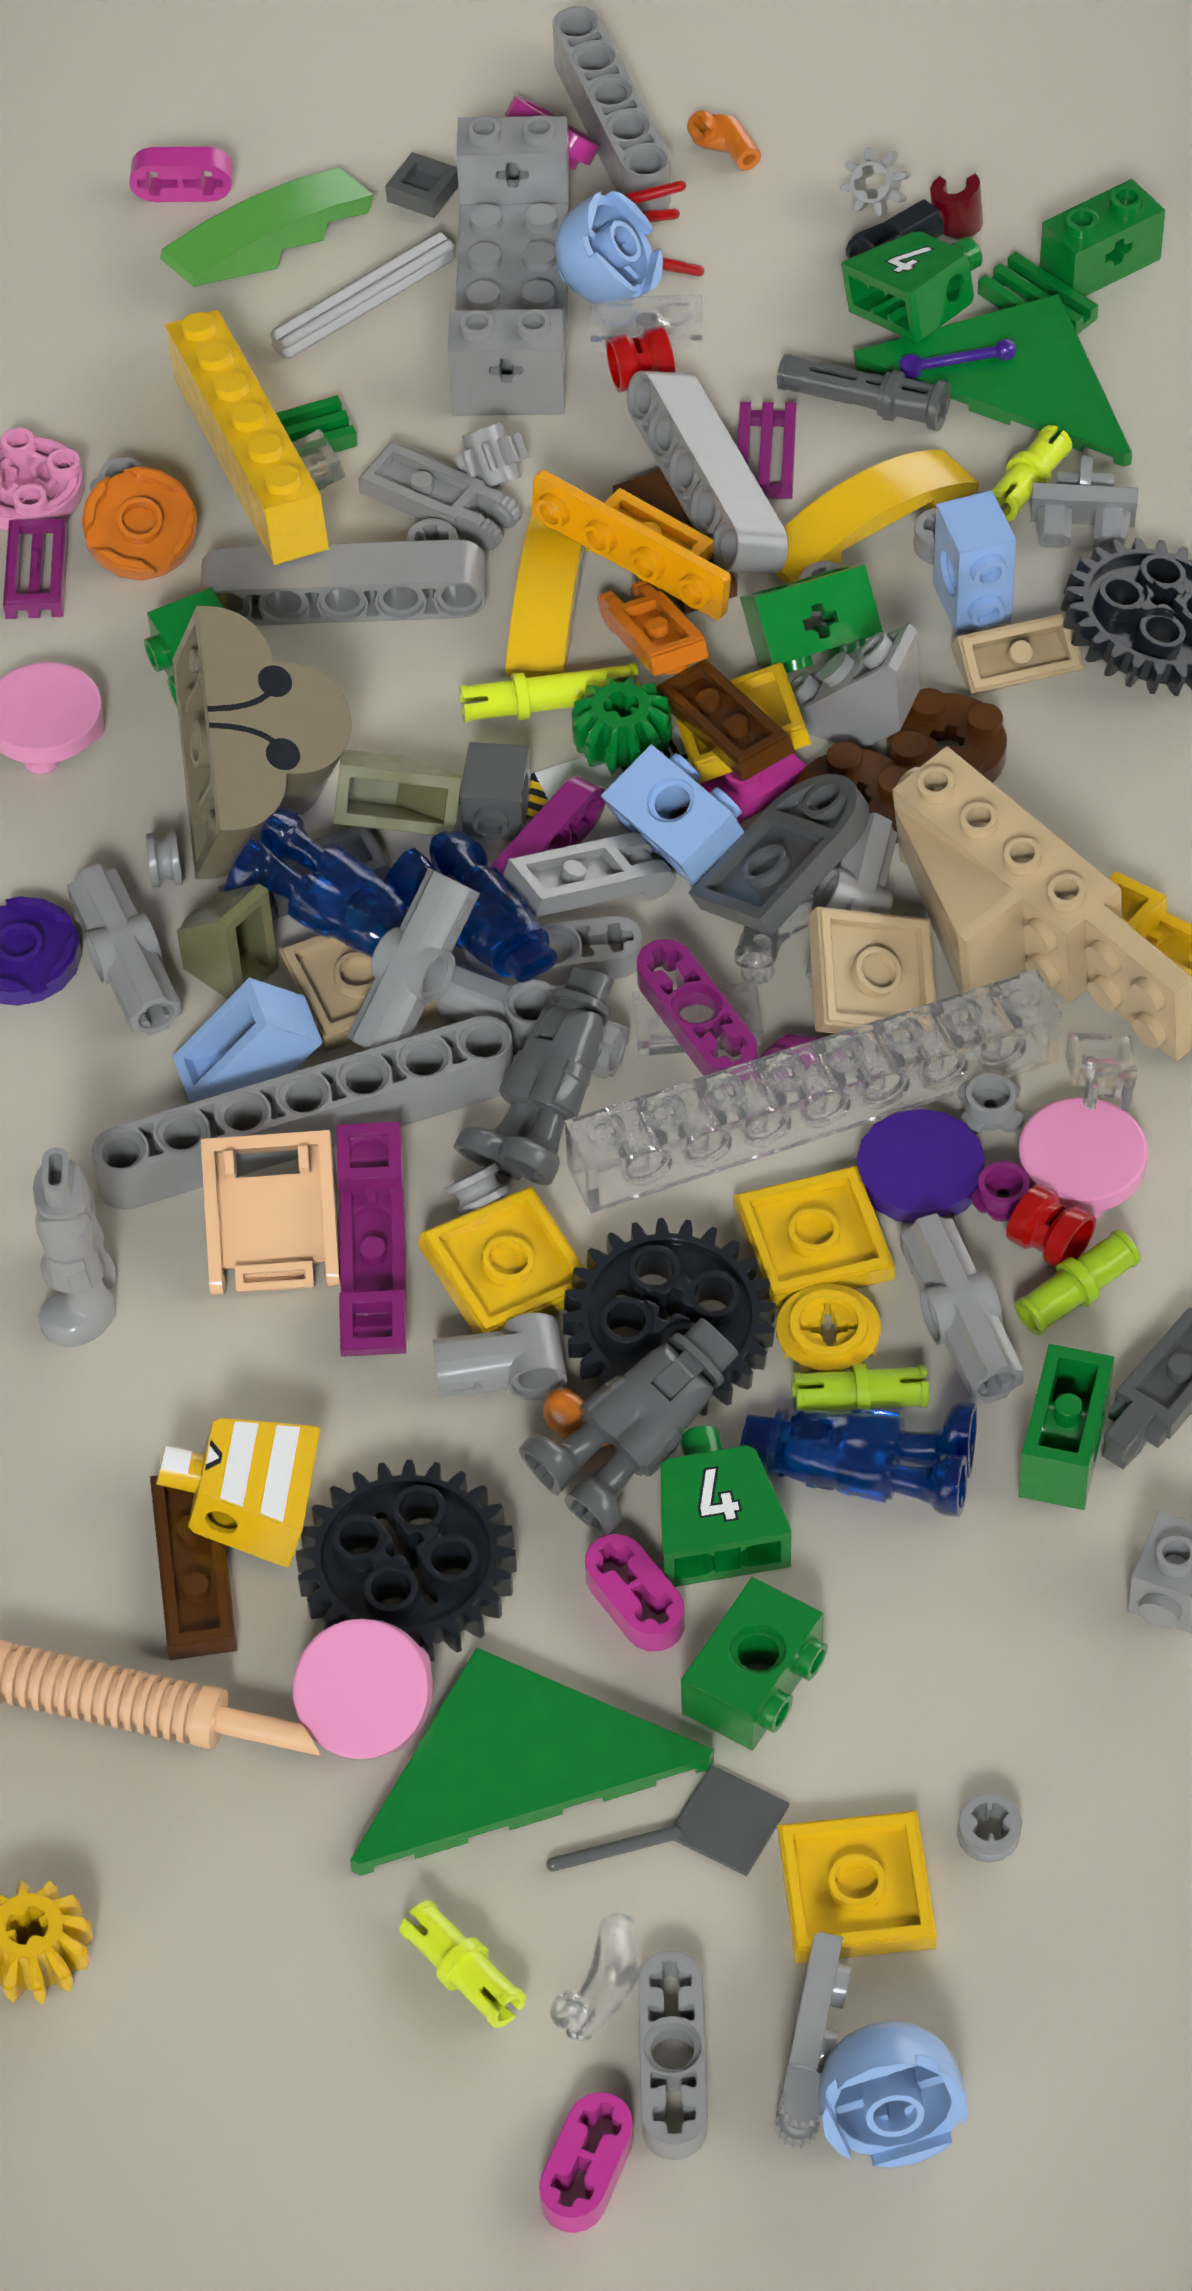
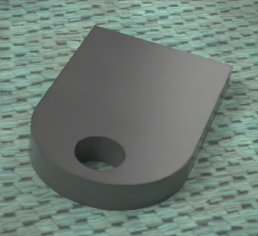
(785, 853)

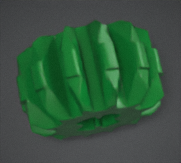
(620, 722)

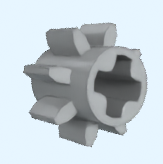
(864, 170)
(492, 455)

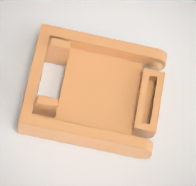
(270, 1224)

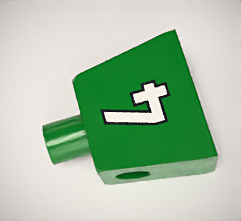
(912, 283)
(719, 1513)

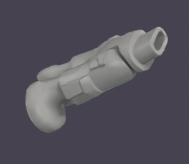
(73, 1254)

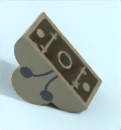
(249, 734)

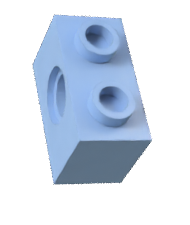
(974, 562)
(656, 788)

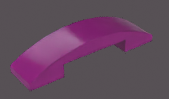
(372, 1239)

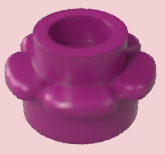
(996, 1179)

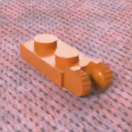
(653, 629)

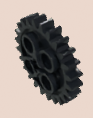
(1134, 613)
(694, 1273)
(460, 1535)

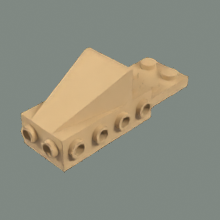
(1021, 898)

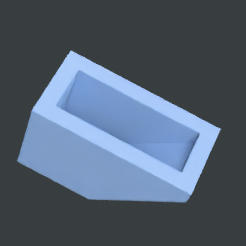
(247, 1041)

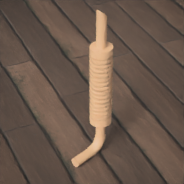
(135, 1701)

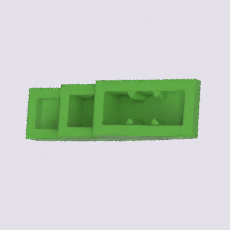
(256, 231)

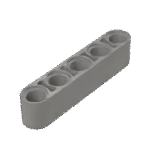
(609, 105)
(707, 471)
(350, 582)

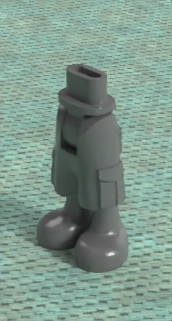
(545, 1082)
(639, 1416)

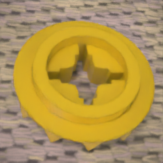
(853, 1320)

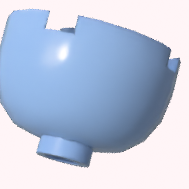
(606, 250)
(891, 2094)

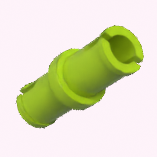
(1077, 1282)
(861, 1389)

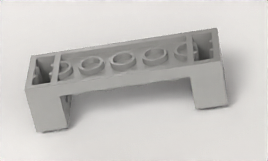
(509, 296)

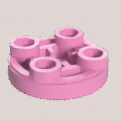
(37, 478)
(48, 714)
(1084, 1153)
(363, 1689)

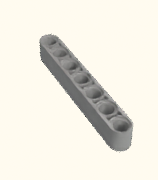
(387, 1083)

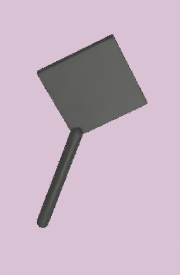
(721, 1821)

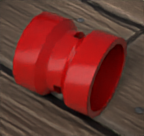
(642, 353)
(1050, 1226)

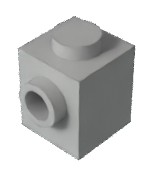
(1164, 1575)

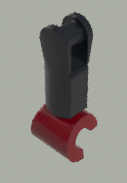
(948, 214)

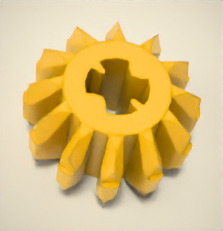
(41, 1941)

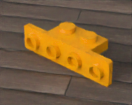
(636, 539)

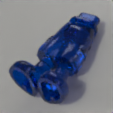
(336, 900)
(500, 926)
(864, 1451)

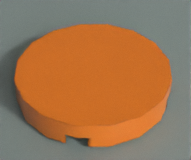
(139, 523)

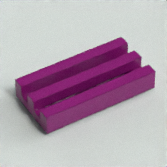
(767, 419)
(35, 599)

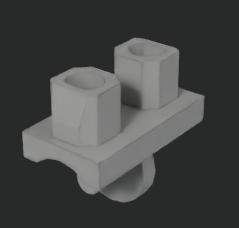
(1083, 500)

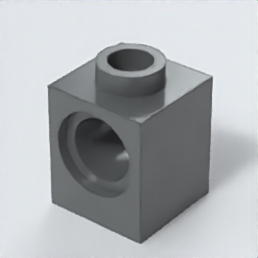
(495, 790)

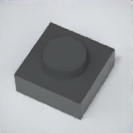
(422, 185)

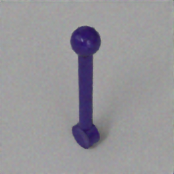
(913, 365)

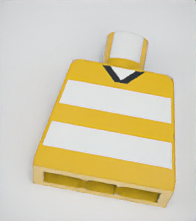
(247, 1484)

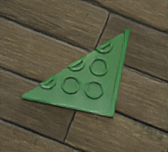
(1039, 387)
(513, 1755)

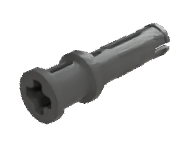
(888, 394)

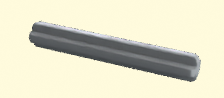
(362, 295)

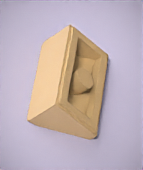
(1016, 654)

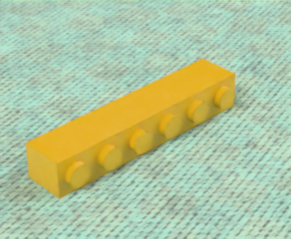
(247, 437)

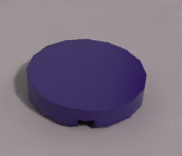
(36, 950)
(920, 1165)

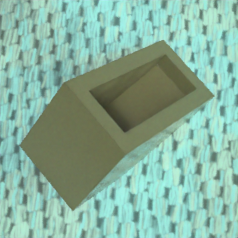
(395, 794)
(230, 939)

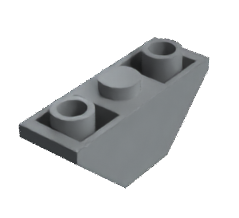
(863, 692)

